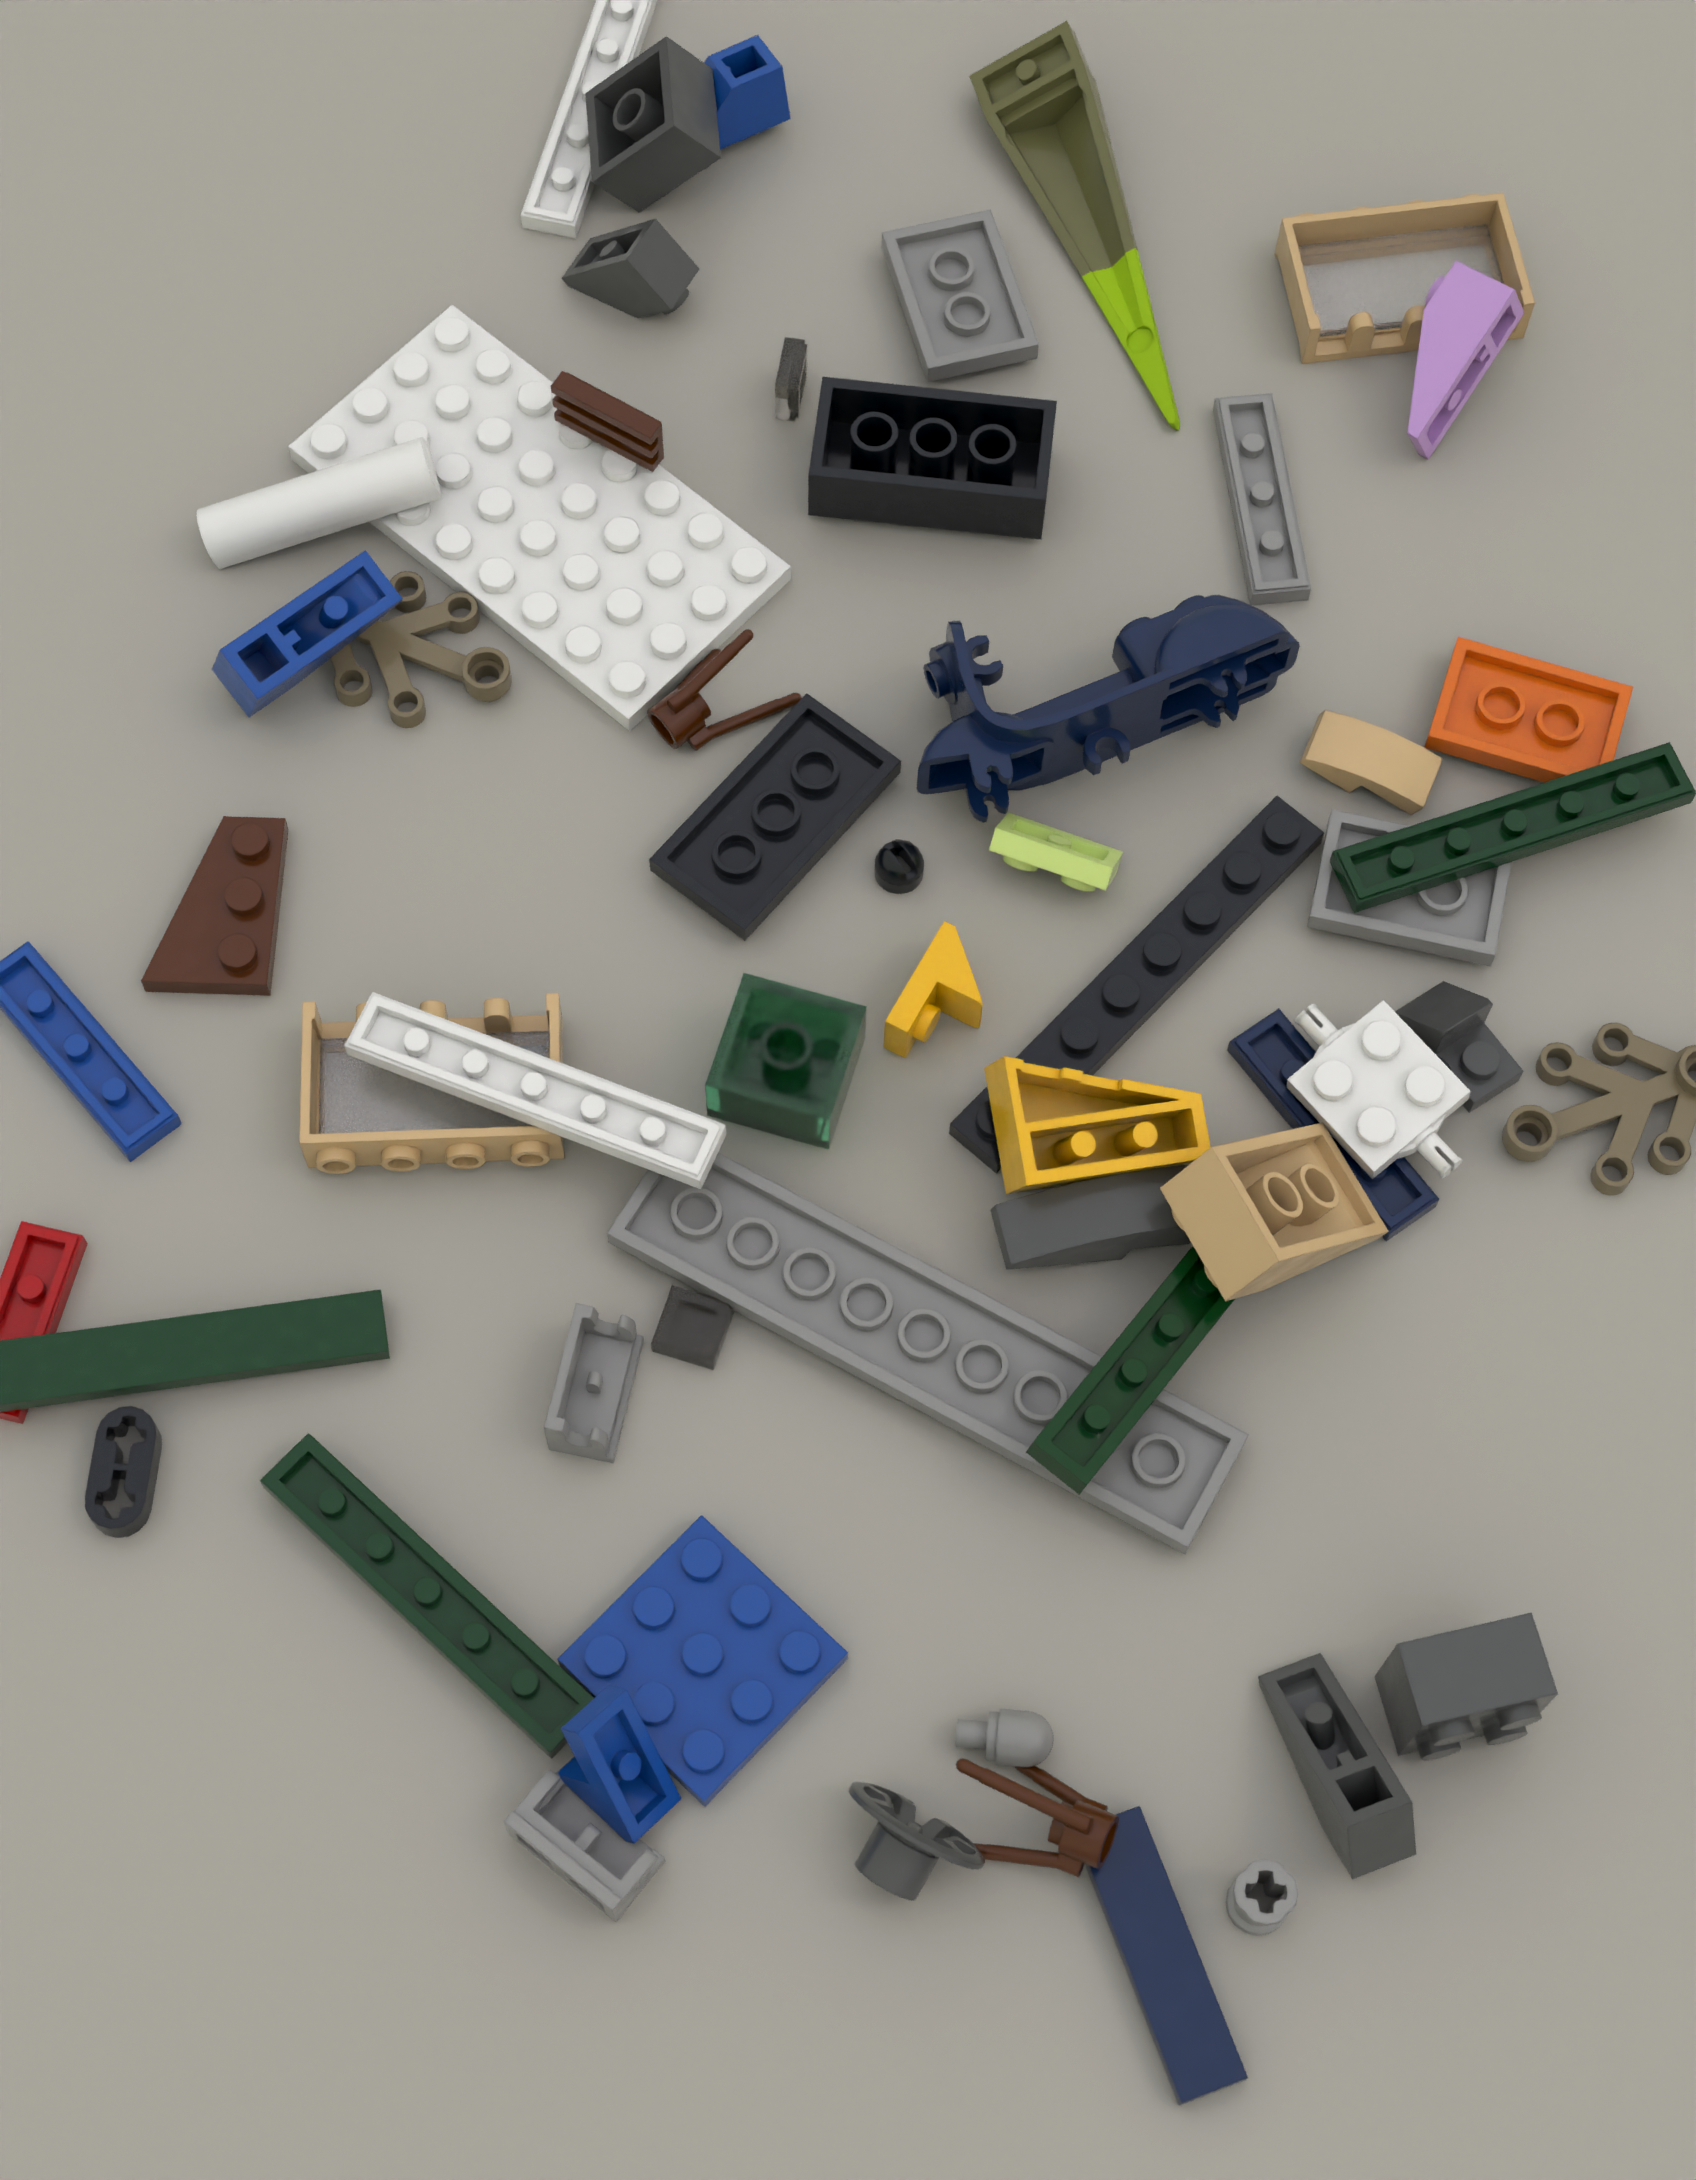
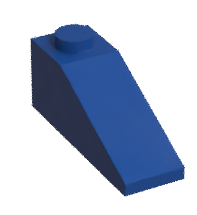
(304, 633)

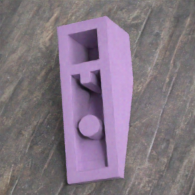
(1460, 336)

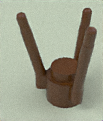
(683, 712)
(1078, 1826)

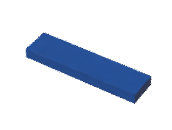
(83, 1054)

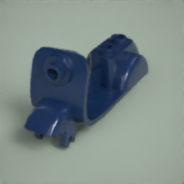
(1171, 675)

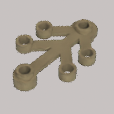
(399, 639)
(1622, 1099)

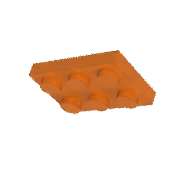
(1525, 713)

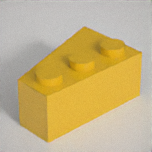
(1082, 1127)

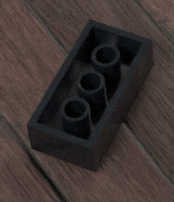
(931, 458)

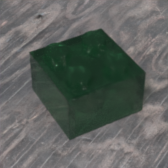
(785, 1061)

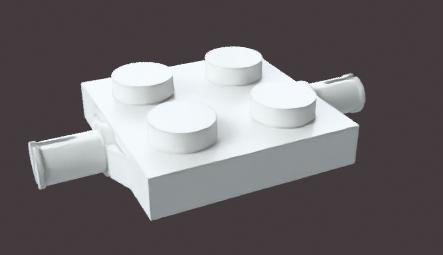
(1378, 1089)

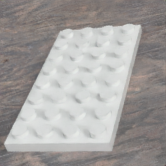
(558, 539)

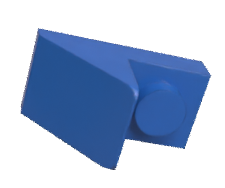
(617, 1765)

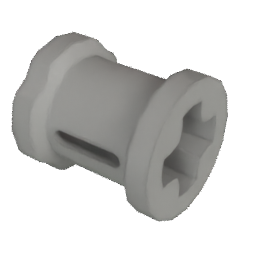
(1245, 1911)

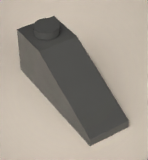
(1340, 1767)

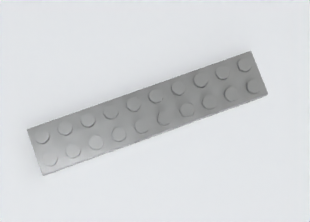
(918, 1336)

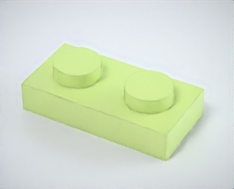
(1035, 845)

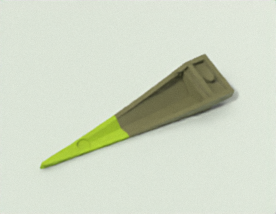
(1058, 139)

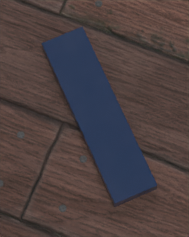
(1272, 1054)
(1164, 1965)

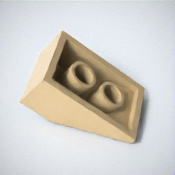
(1271, 1208)

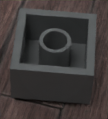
(652, 125)
(1465, 1686)

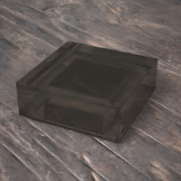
(791, 379)
(692, 1327)

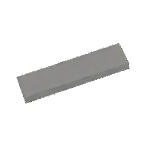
(1261, 499)

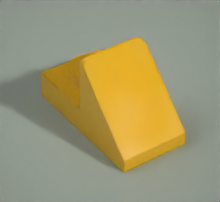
(938, 985)

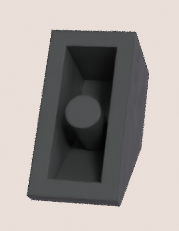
(634, 270)

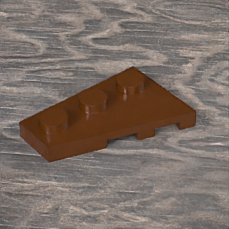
(228, 916)

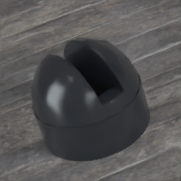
(890, 872)

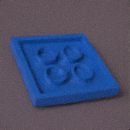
(706, 1657)

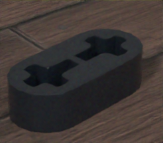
(139, 1473)

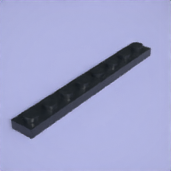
(1159, 958)

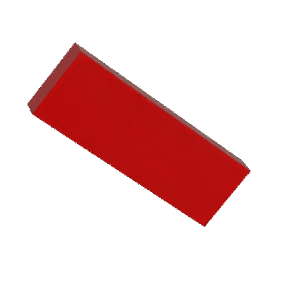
(37, 1285)

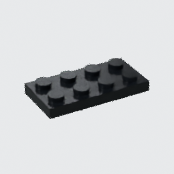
(775, 816)

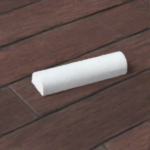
(319, 503)

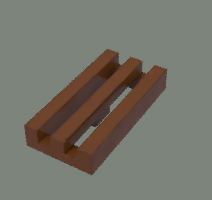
(608, 421)

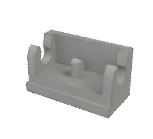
(593, 1385)
(582, 1846)

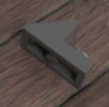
(1455, 1029)

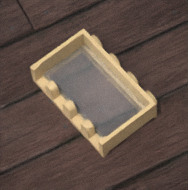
(1366, 272)
(376, 1117)

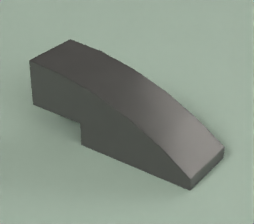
(1088, 1220)

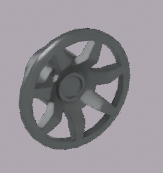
(902, 1851)

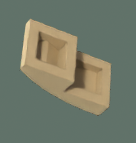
(1366, 755)

